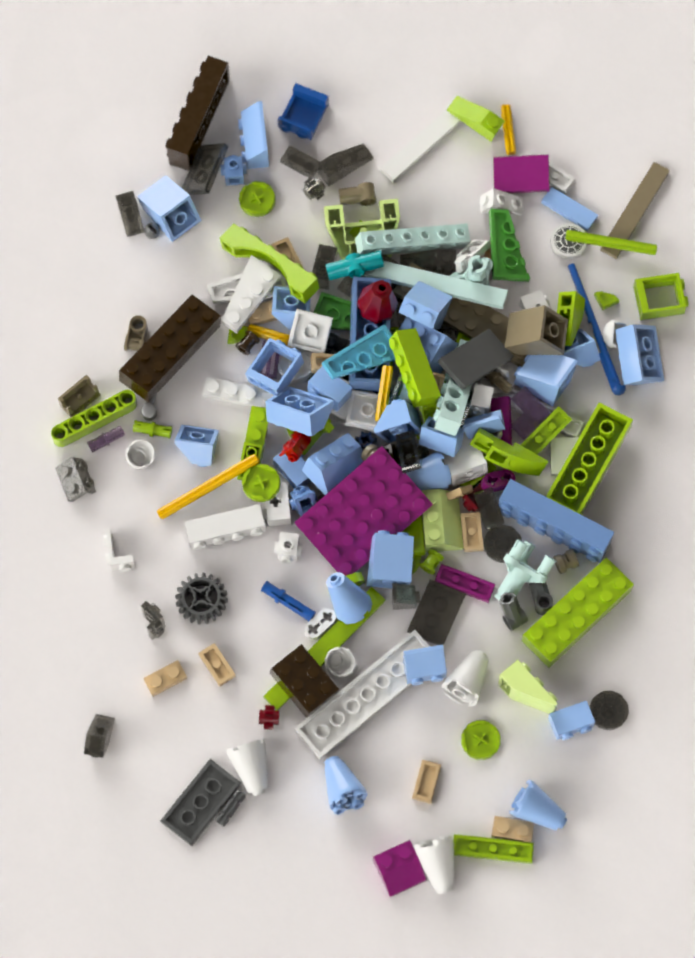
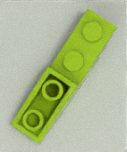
(255, 435)
(510, 457)

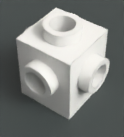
(288, 547)

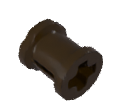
(247, 342)

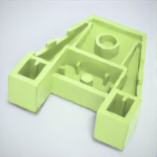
(340, 230)

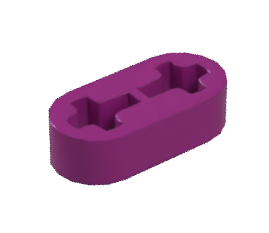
(497, 478)

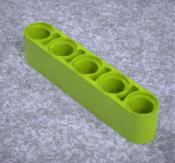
(89, 426)

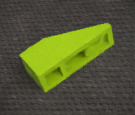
(476, 117)
(571, 307)

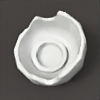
(609, 333)
(140, 454)
(340, 661)

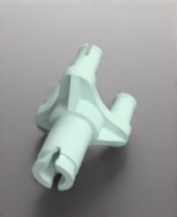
(477, 270)
(520, 571)

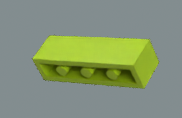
(414, 367)

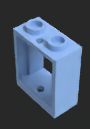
(253, 373)

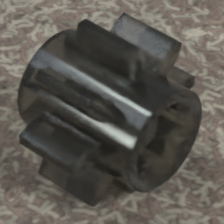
(314, 188)

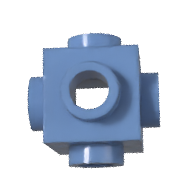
(233, 170)
(302, 499)

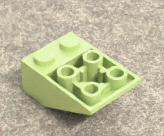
(524, 688)

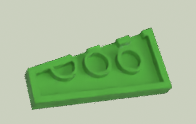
(505, 248)
(336, 308)

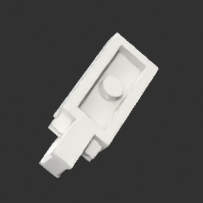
(475, 247)

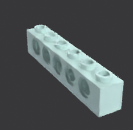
(413, 239)
(451, 404)

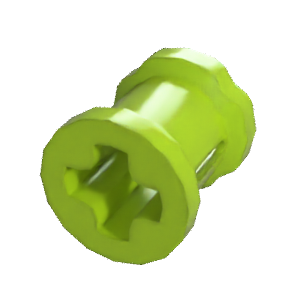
(431, 562)

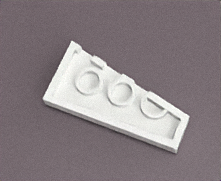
(223, 290)
(250, 292)

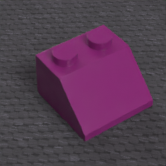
(399, 868)

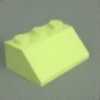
(442, 522)

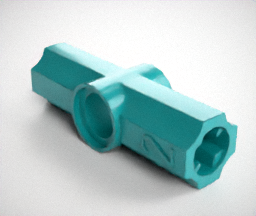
(355, 265)

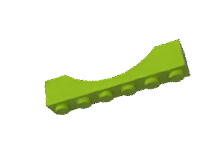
(242, 244)

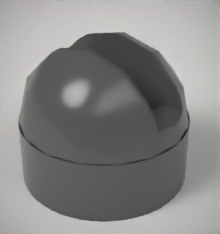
(149, 233)

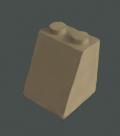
(536, 332)

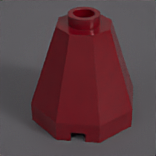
(377, 302)

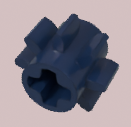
(365, 437)

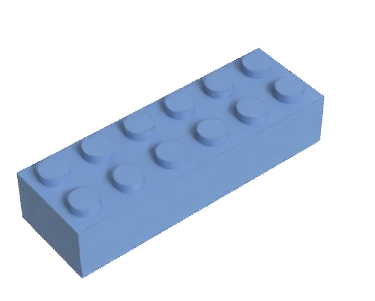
(359, 327)
(555, 521)

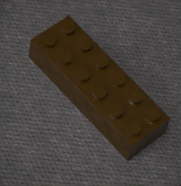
(198, 112)
(169, 348)

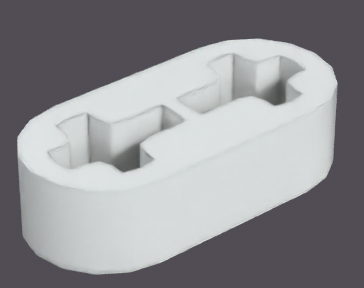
(323, 628)

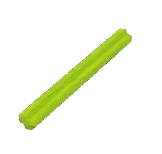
(611, 242)

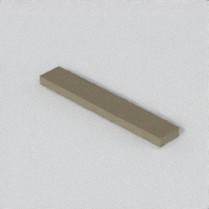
(637, 206)

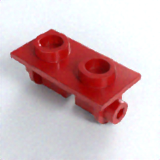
(295, 446)

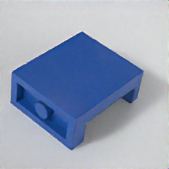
(303, 112)

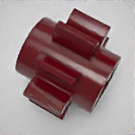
(269, 717)

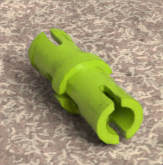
(152, 429)

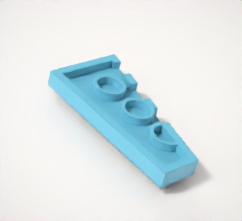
(362, 354)

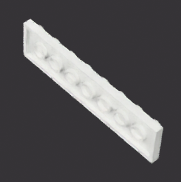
(359, 699)

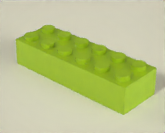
(590, 458)
(577, 612)

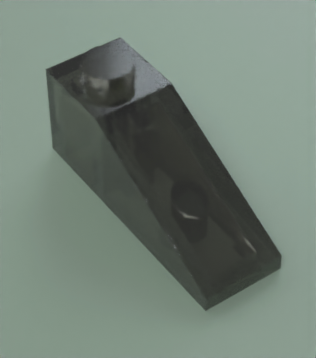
(343, 163)
(435, 260)
(409, 451)

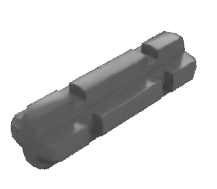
(230, 808)

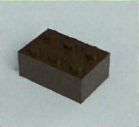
(304, 680)

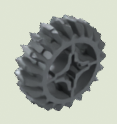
(212, 610)

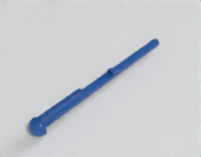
(605, 358)

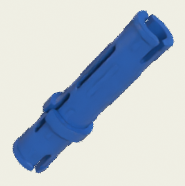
(282, 597)

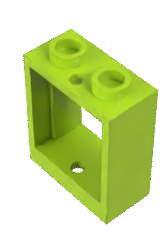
(660, 281)

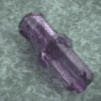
(106, 438)

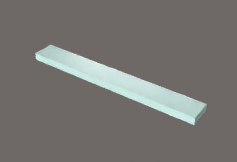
(452, 286)

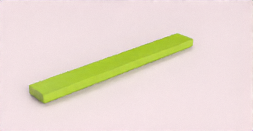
(334, 637)

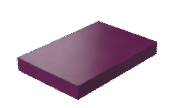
(521, 173)

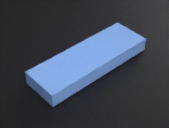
(569, 209)

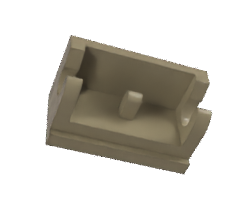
(78, 396)

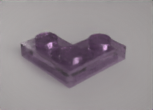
(533, 413)

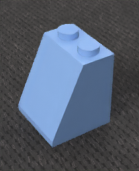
(169, 207)
(426, 305)
(546, 376)
(390, 559)

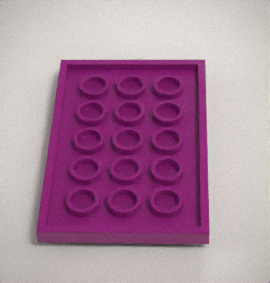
(363, 503)

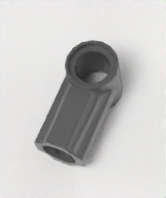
(541, 593)
(513, 614)

